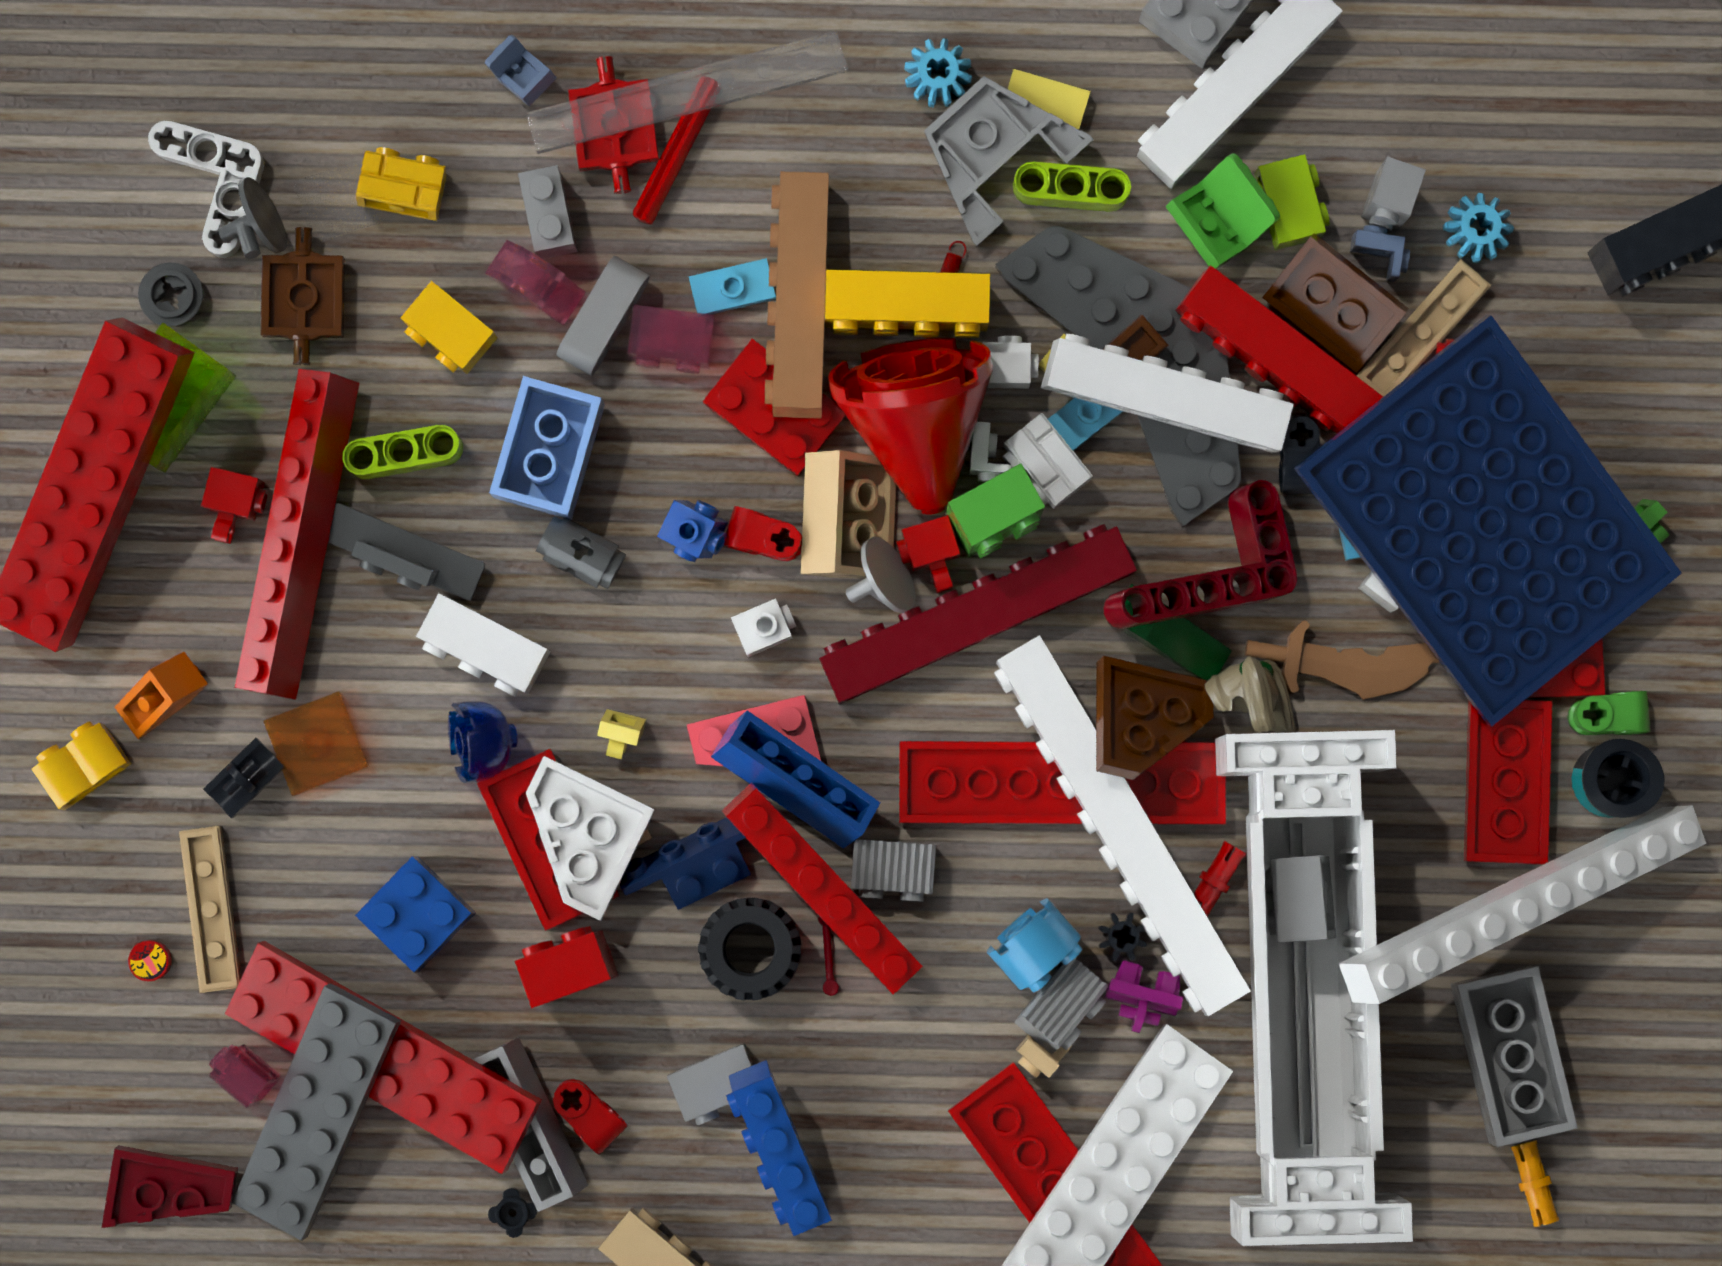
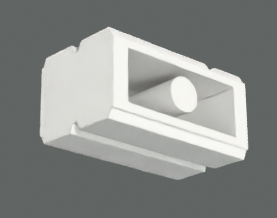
(1047, 460)

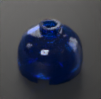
(480, 739)

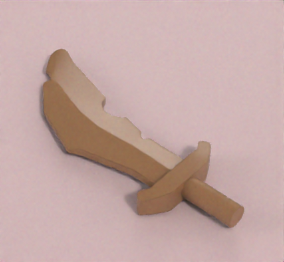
(1350, 668)

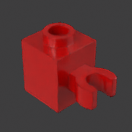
(232, 497)
(930, 546)

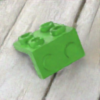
(1224, 212)

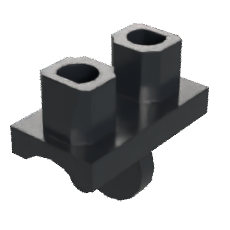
(244, 777)

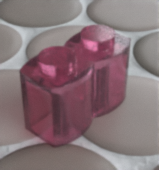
(243, 1074)

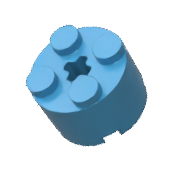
(1035, 946)

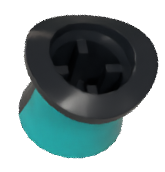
(1618, 779)

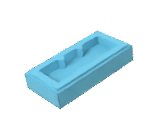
(732, 287)
(1081, 420)

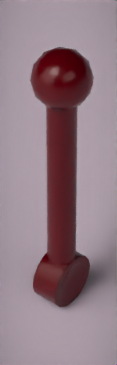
(830, 986)

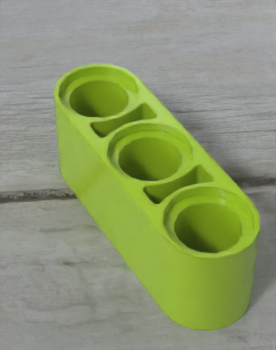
(1090, 178)
(384, 445)

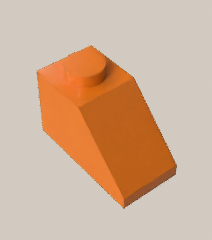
(160, 694)

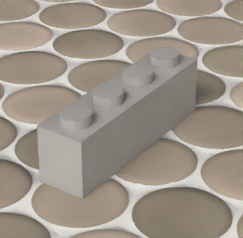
(544, 1154)

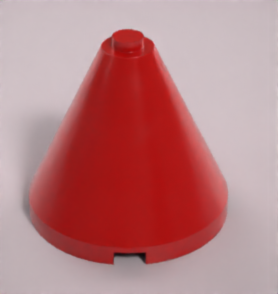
(917, 411)

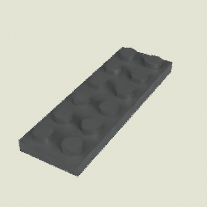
(316, 1111)

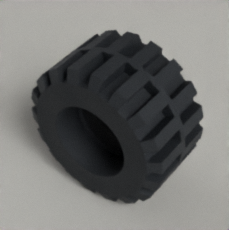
(713, 948)

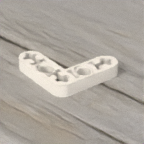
(228, 179)

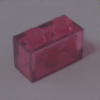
(671, 338)

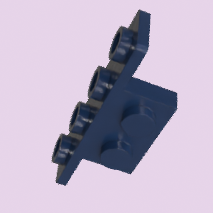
(692, 864)

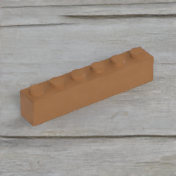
(799, 295)

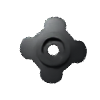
(500, 1213)

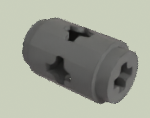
(596, 567)

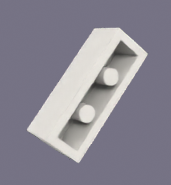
(482, 646)

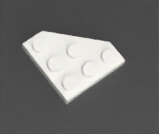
(585, 833)

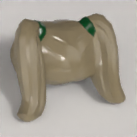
(1254, 689)

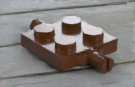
(302, 296)

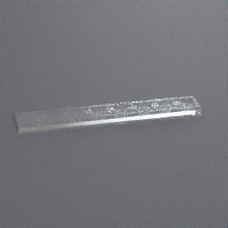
(686, 92)

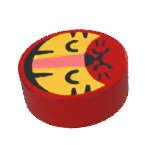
(149, 960)

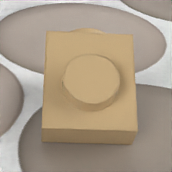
(1038, 1059)

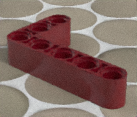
(1218, 585)

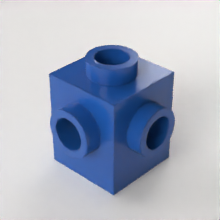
(694, 529)

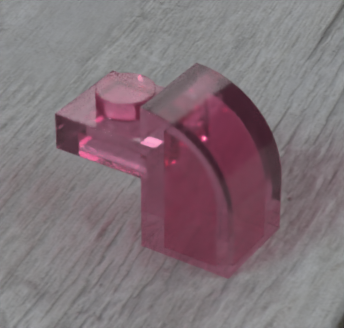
(535, 281)

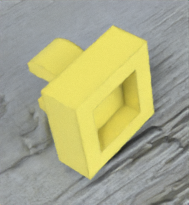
(620, 730)

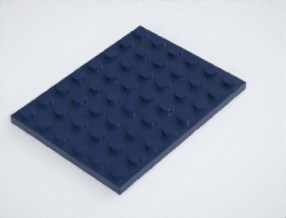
(1488, 520)

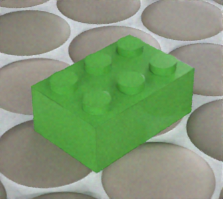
(995, 511)

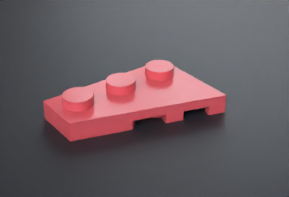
(786, 716)

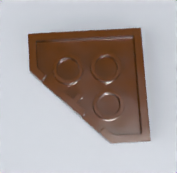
(1144, 714)

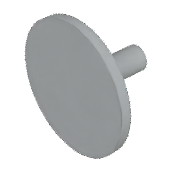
(886, 577)

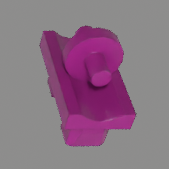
(1162, 998)

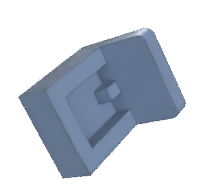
(519, 70)
(1376, 242)

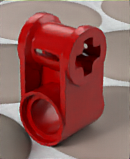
(756, 532)
(594, 1120)

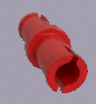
(1218, 876)

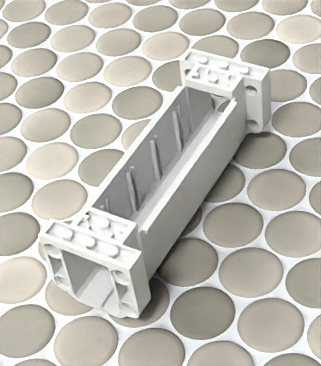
(1310, 1042)

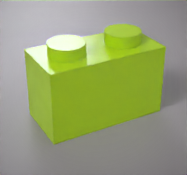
(1292, 189)

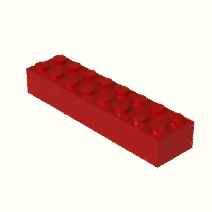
(90, 482)

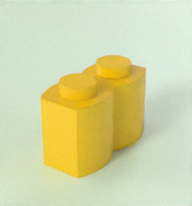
(81, 765)

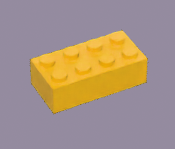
(907, 301)

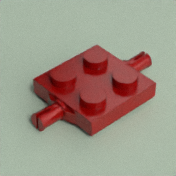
(618, 150)

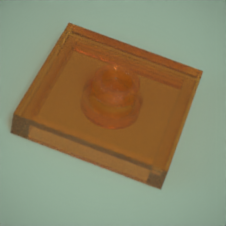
(316, 743)

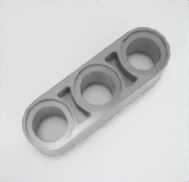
(603, 315)

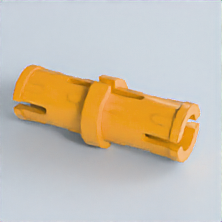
(1535, 1183)

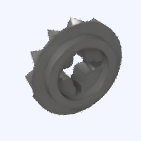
(153, 289)

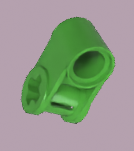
(1616, 714)

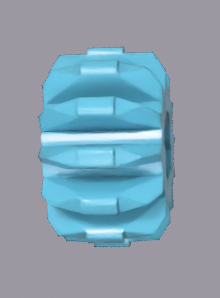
(939, 86)
(1488, 219)

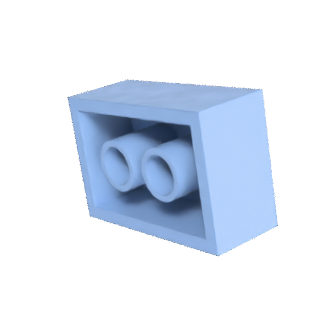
(547, 447)

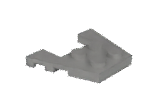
(982, 135)

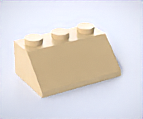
(843, 506)

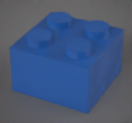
(415, 914)

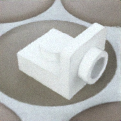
(984, 446)

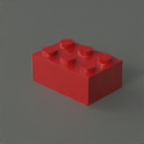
(563, 969)

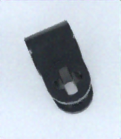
(1293, 455)

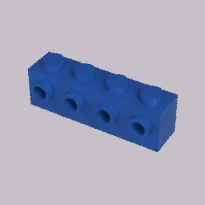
(795, 779)
(779, 1147)

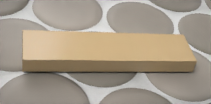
(1424, 328)
(210, 909)

